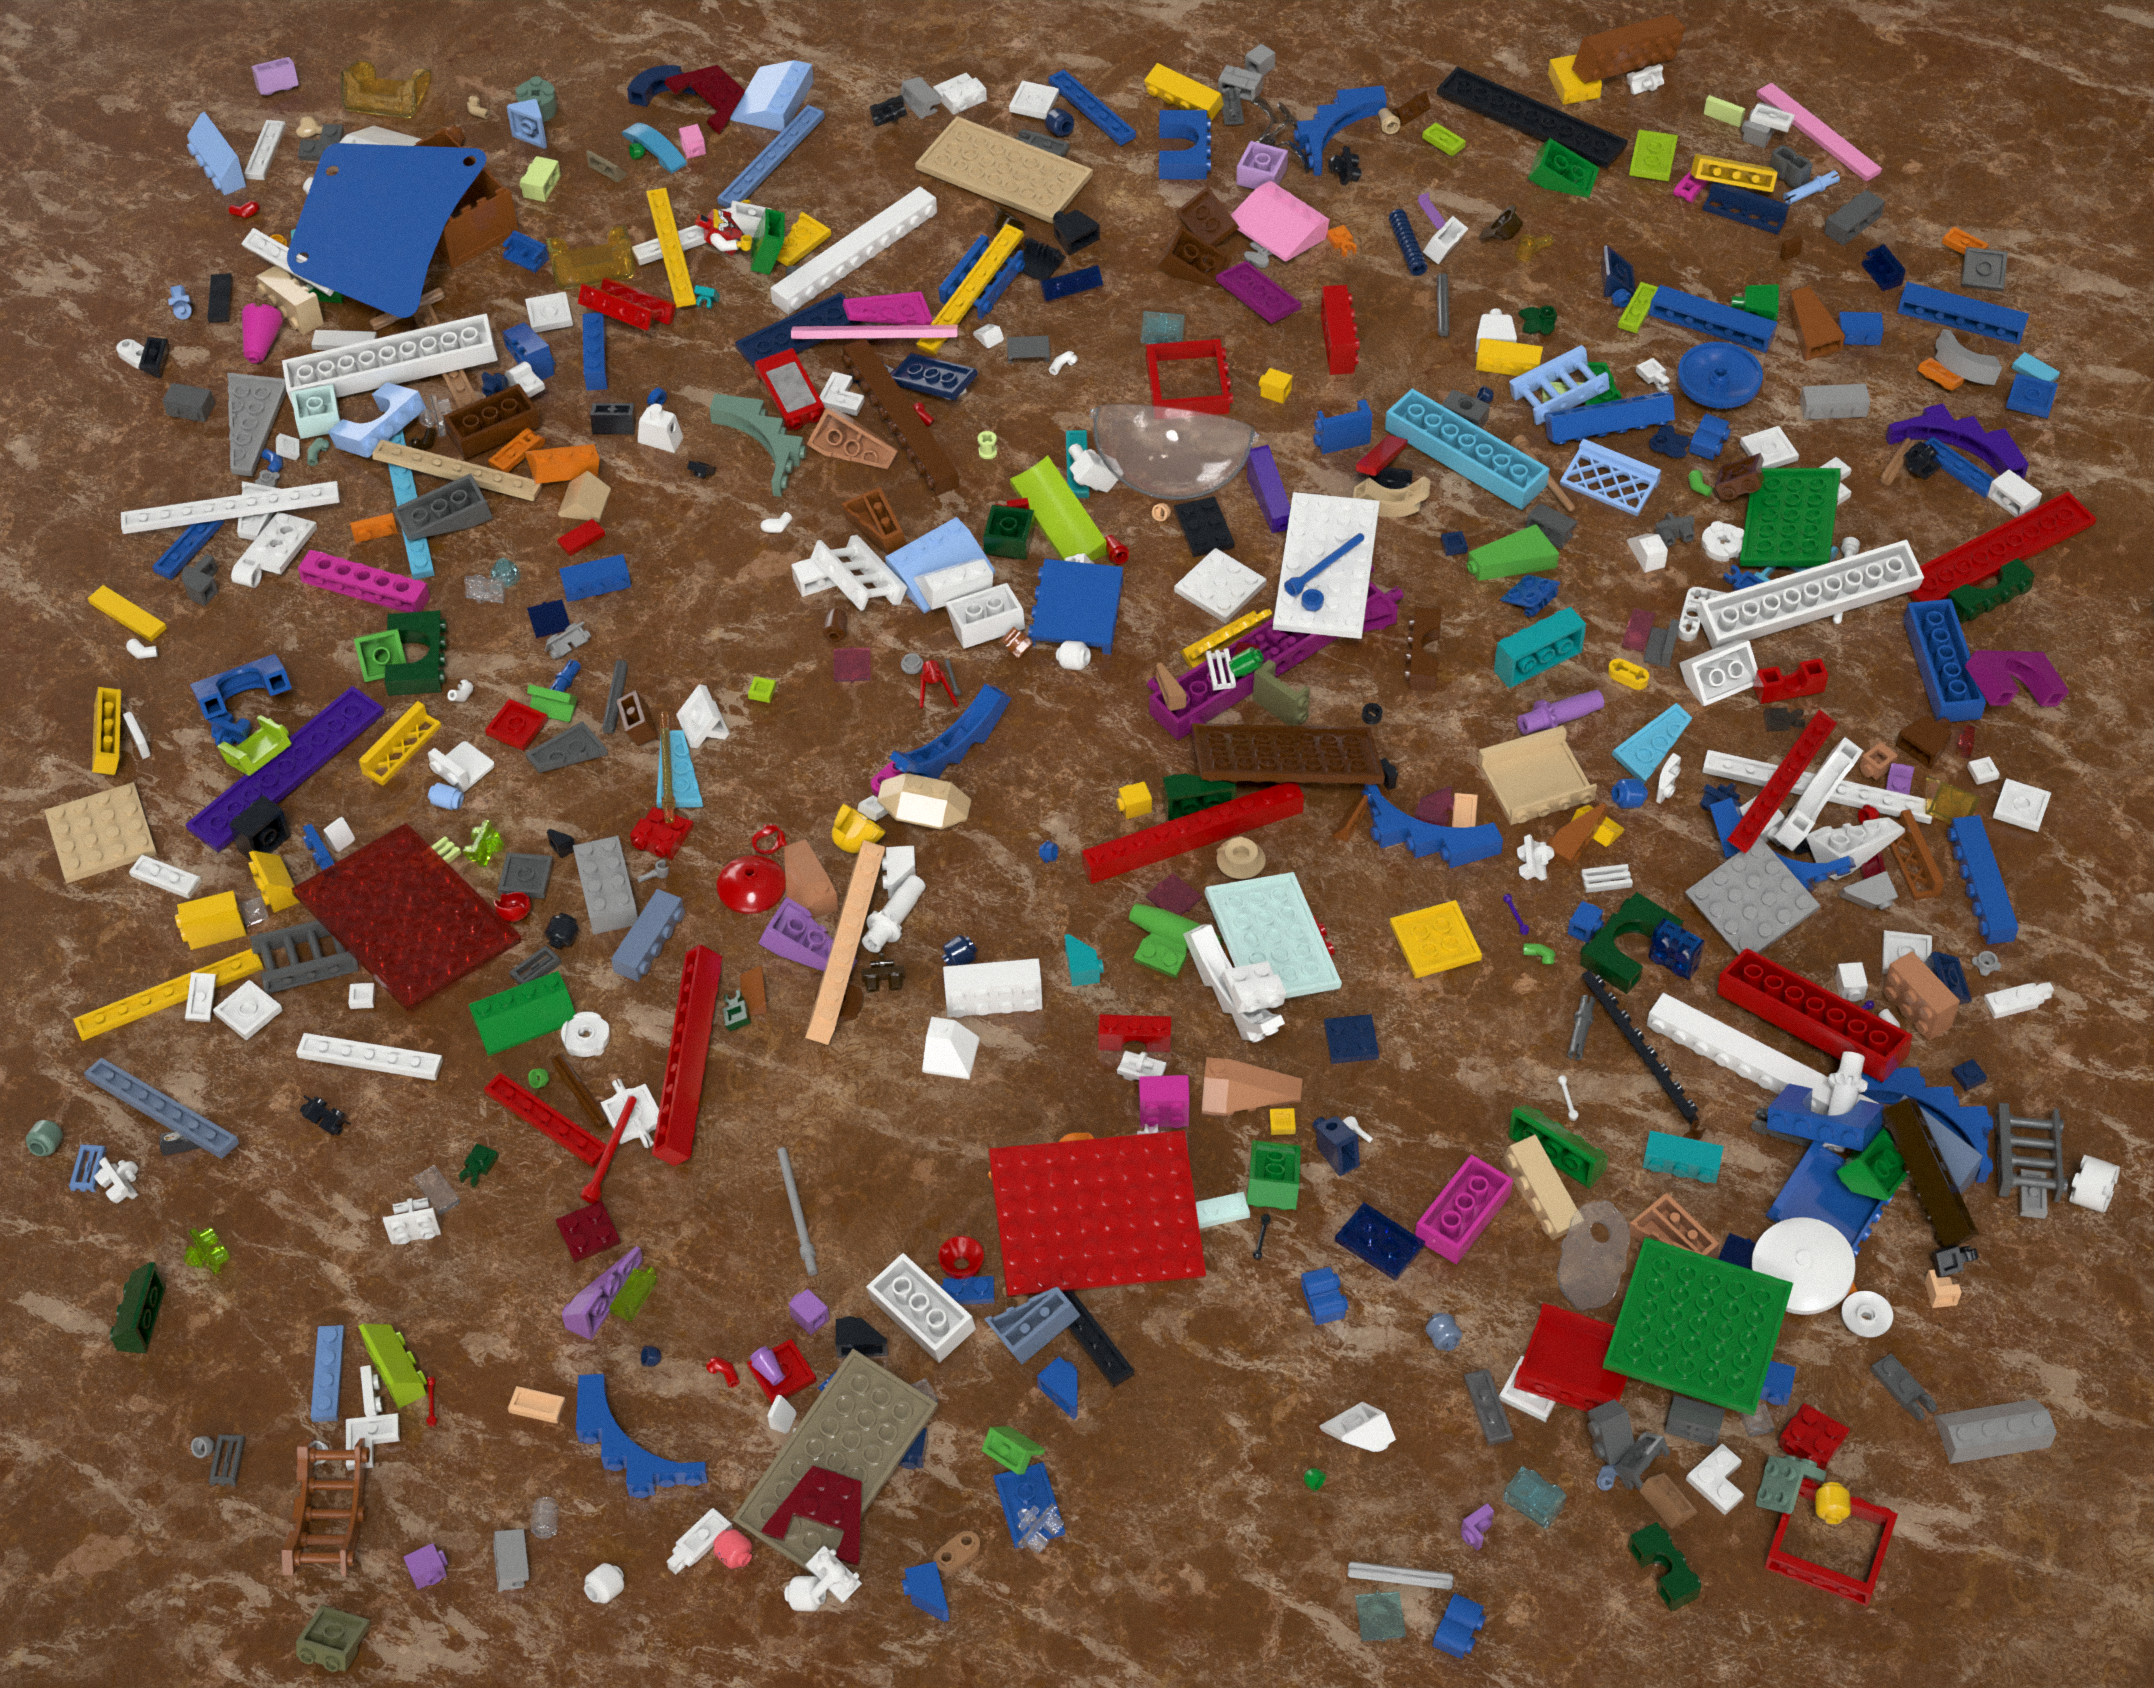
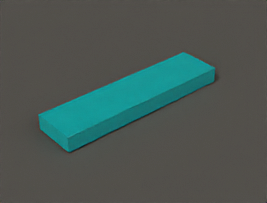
(1076, 437)

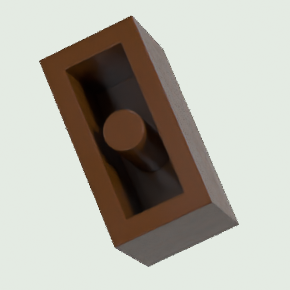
(636, 718)

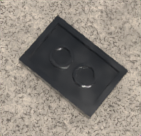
(1203, 526)

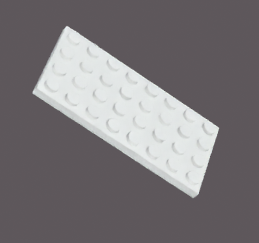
(1315, 531)

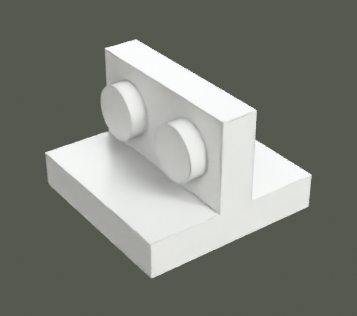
(701, 718)

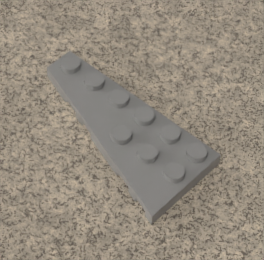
(252, 412)

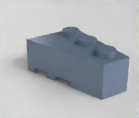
(1033, 1323)

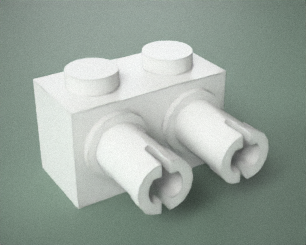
(1090, 469)

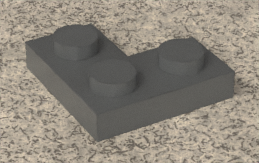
(313, 149)

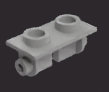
(559, 643)

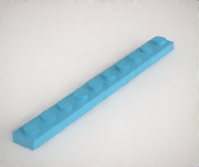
(405, 491)

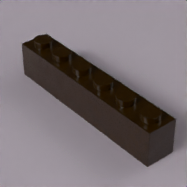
(1929, 1172)

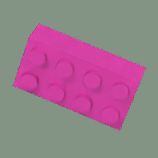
(1464, 1209)

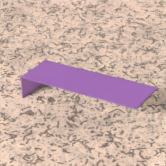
(1431, 211)

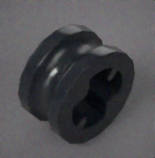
(1375, 709)

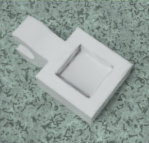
(1651, 372)

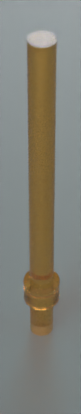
(668, 799)

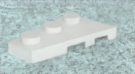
(251, 526)

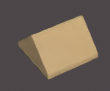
(585, 498)

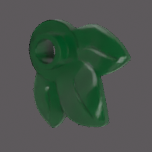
(1539, 319)

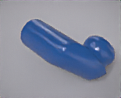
(275, 460)

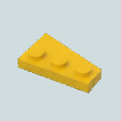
(802, 239)

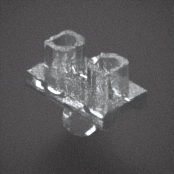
(429, 417)
(484, 589)
(1047, 1519)

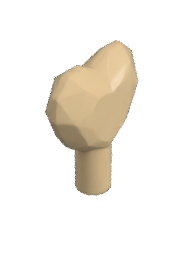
(308, 127)

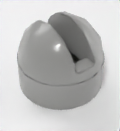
(199, 1444)

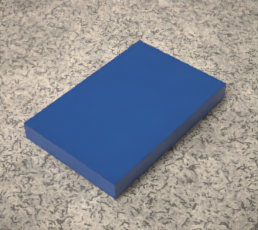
(1025, 1492)

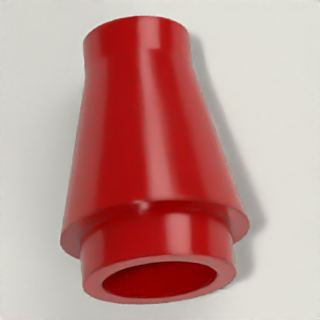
(1116, 551)

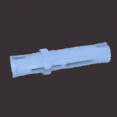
(1818, 184)

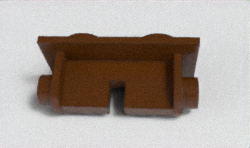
(1412, 108)

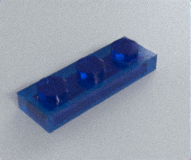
(1071, 283)

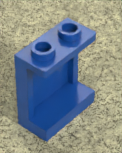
(1343, 430)

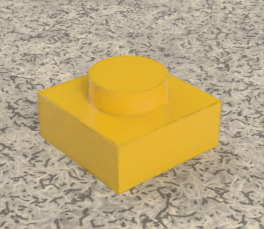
(1282, 1121)

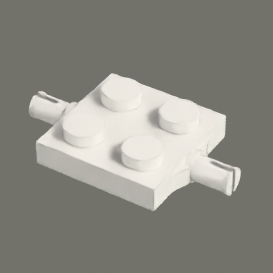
(643, 1116)

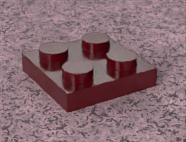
(587, 1231)

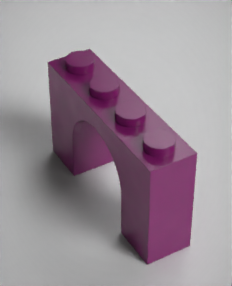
(1992, 676)

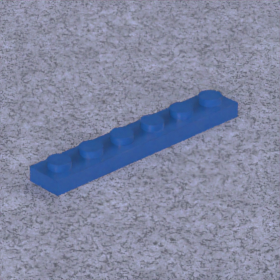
(1092, 107)

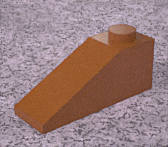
(1575, 836)

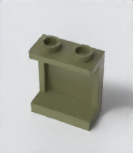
(1279, 698)

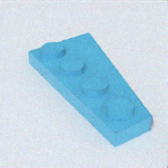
(1651, 744)
(683, 777)

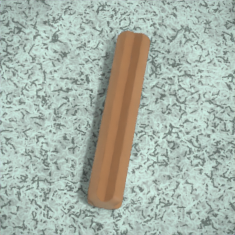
(1896, 462)

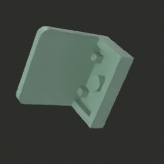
(1783, 1481)

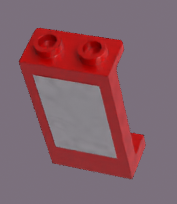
(790, 389)

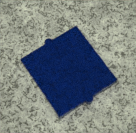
(548, 618)
(1738, 1251)

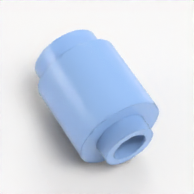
(446, 796)

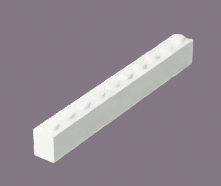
(853, 250)
(1738, 1051)

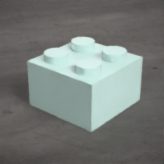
(315, 410)

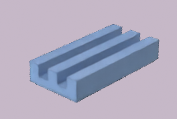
(92, 1185)

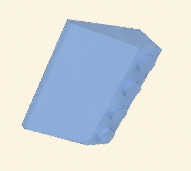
(774, 95)
(938, 549)

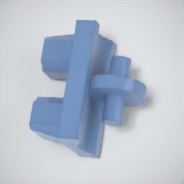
(180, 302)

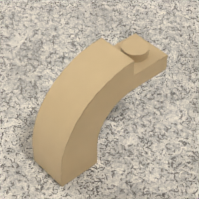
(1394, 501)

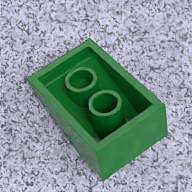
(1562, 170)
(1274, 1175)

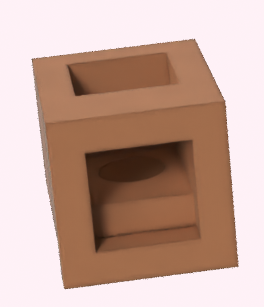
(1874, 764)

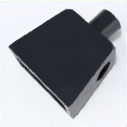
(1075, 231)

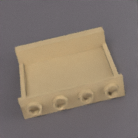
(1535, 775)

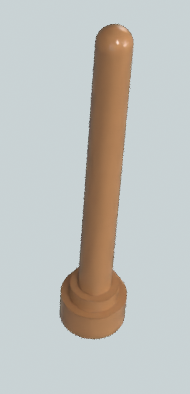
(1522, 444)

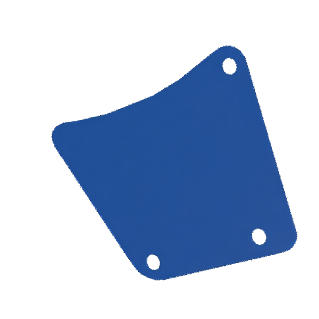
(379, 219)

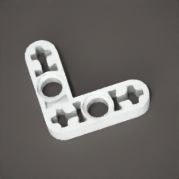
(1692, 605)

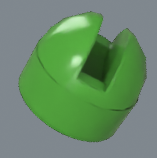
(533, 1078)

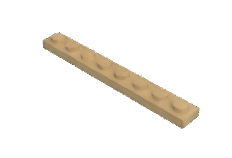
(455, 469)

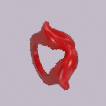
(766, 831)

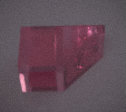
(1434, 807)

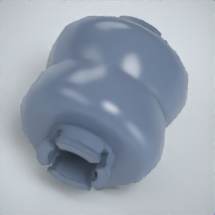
(1443, 1331)

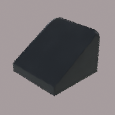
(560, 842)

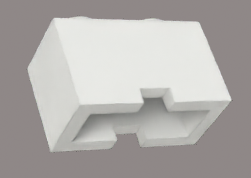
(1445, 240)

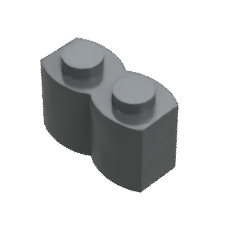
(1790, 166)

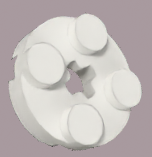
(1726, 532)
(588, 1046)

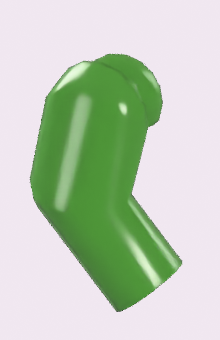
(1696, 483)
(1540, 950)

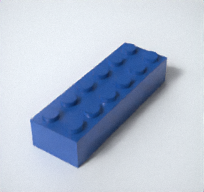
(1942, 660)

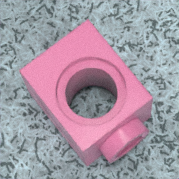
(692, 141)

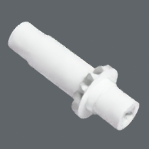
(885, 925)
(1846, 1085)

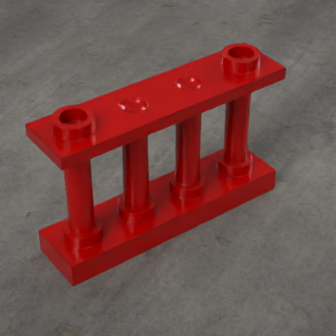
(626, 303)

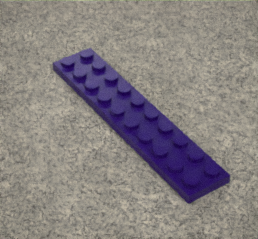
(308, 751)

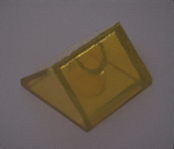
(1948, 801)

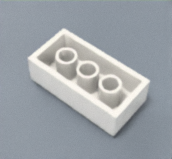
(993, 988)
(921, 1307)

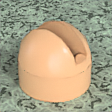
(1158, 510)

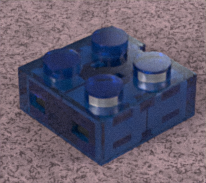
(1676, 949)

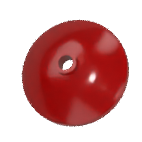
(754, 892)

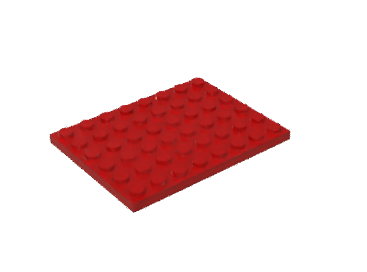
(1096, 1213)

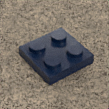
(1351, 1039)

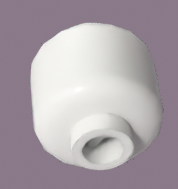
(1073, 655)
(604, 1583)
(799, 1594)

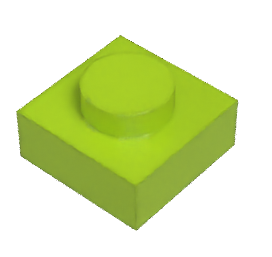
(762, 689)

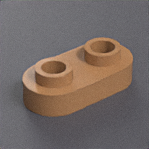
(959, 1553)

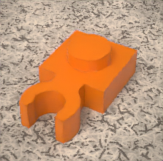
(1341, 238)

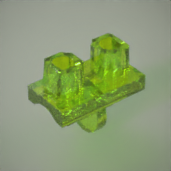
(485, 843)
(212, 1257)

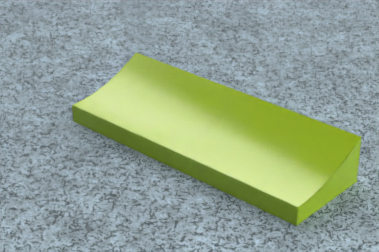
(1059, 512)

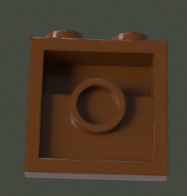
(1740, 477)

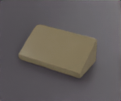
(605, 167)

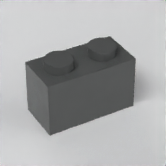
(188, 402)
(1610, 1431)

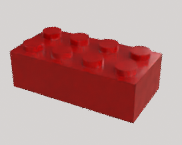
(1339, 329)

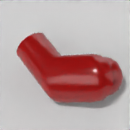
(246, 210)
(925, 417)
(726, 1368)

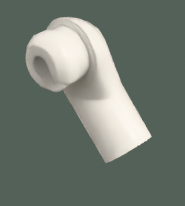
(463, 693)

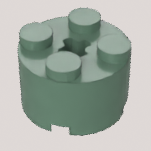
(541, 91)

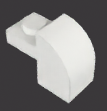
(523, 375)

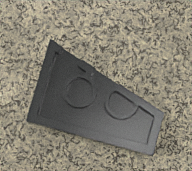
(567, 748)

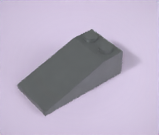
(444, 510)

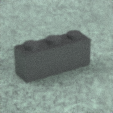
(1854, 217)

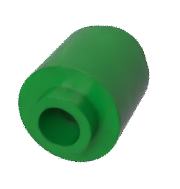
(1246, 662)

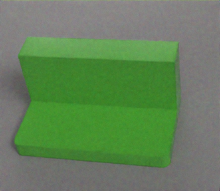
(553, 703)
(1010, 1448)

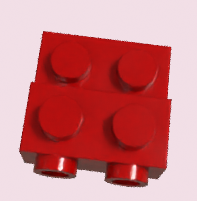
(658, 836)
(1813, 1436)

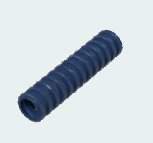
(1408, 242)

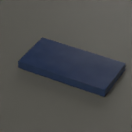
(933, 376)

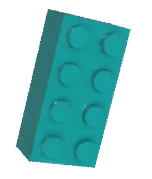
(1539, 647)

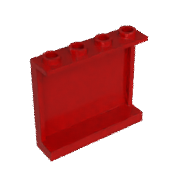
(1568, 1361)

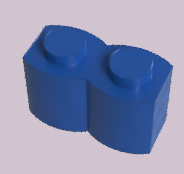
(1709, 437)
(1323, 1296)
(1458, 1626)

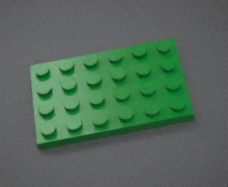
(1791, 518)

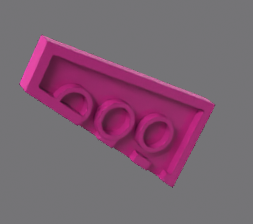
(890, 309)

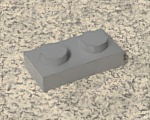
(2033, 1199)

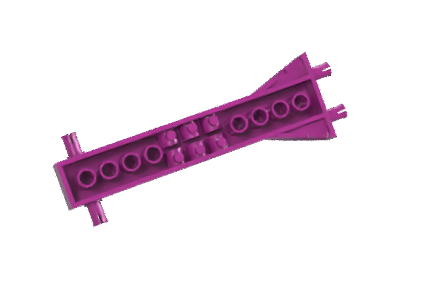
(1279, 646)

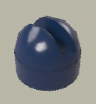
(1485, 394)
(650, 1356)

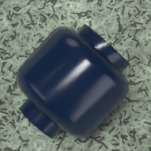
(1059, 122)
(959, 951)

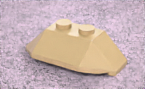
(924, 801)

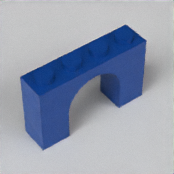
(1190, 126)
(262, 673)
(1793, 1115)

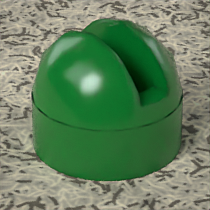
(636, 151)
(1314, 1478)

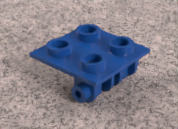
(1532, 593)

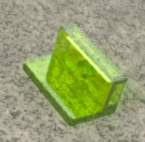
(633, 1293)

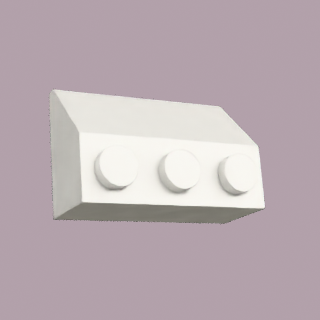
(954, 582)
(985, 615)
(1720, 671)

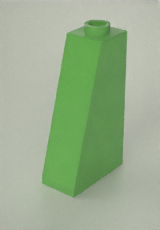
(1513, 555)

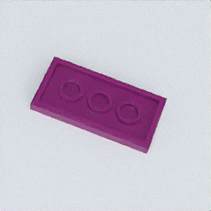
(1258, 292)

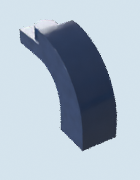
(651, 83)

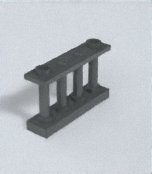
(300, 973)
(2007, 1160)

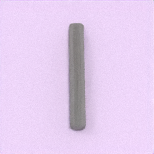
(1400, 1575)

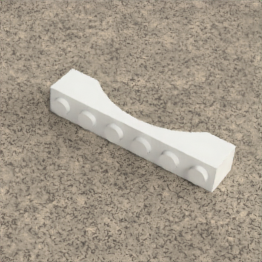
(1813, 799)

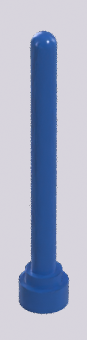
(1295, 585)

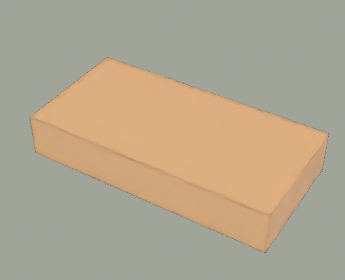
(1464, 810)
(536, 1404)

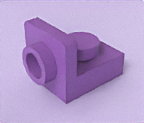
(1899, 778)
(1475, 1525)

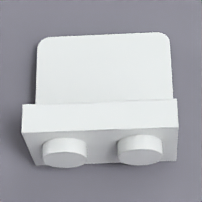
(461, 766)

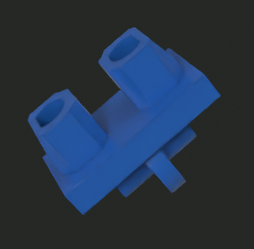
(226, 731)

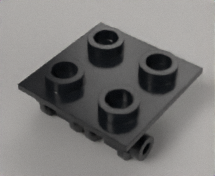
(1040, 259)

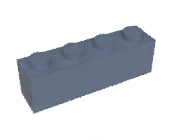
(648, 935)

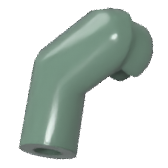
(313, 450)

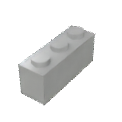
(1834, 401)

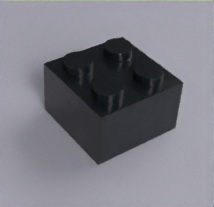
(260, 828)

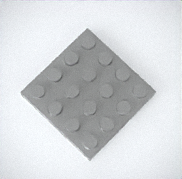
(1752, 899)

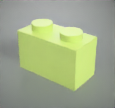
(540, 178)

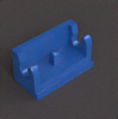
(525, 251)

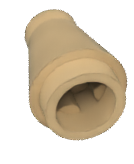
(1389, 122)

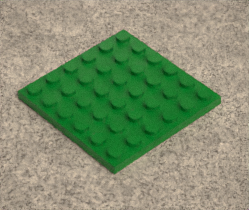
(1698, 1326)

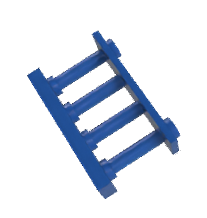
(993, 291)

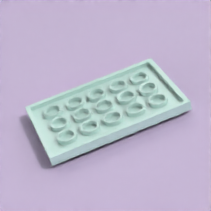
(1274, 924)

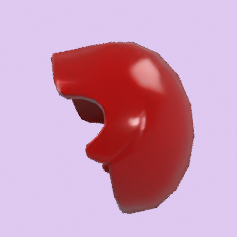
(513, 906)

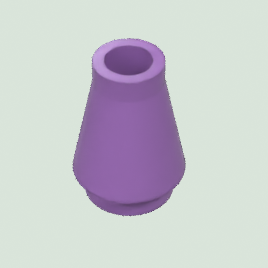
(766, 1363)

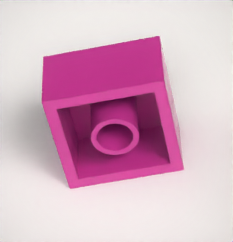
(1164, 1101)

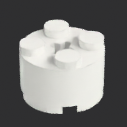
(2094, 1184)

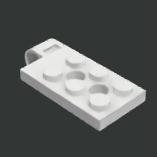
(274, 559)

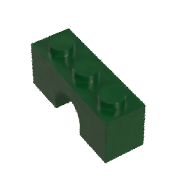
(1655, 1546)

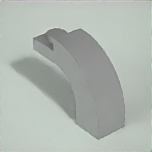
(1965, 363)

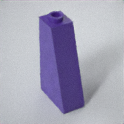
(1268, 488)

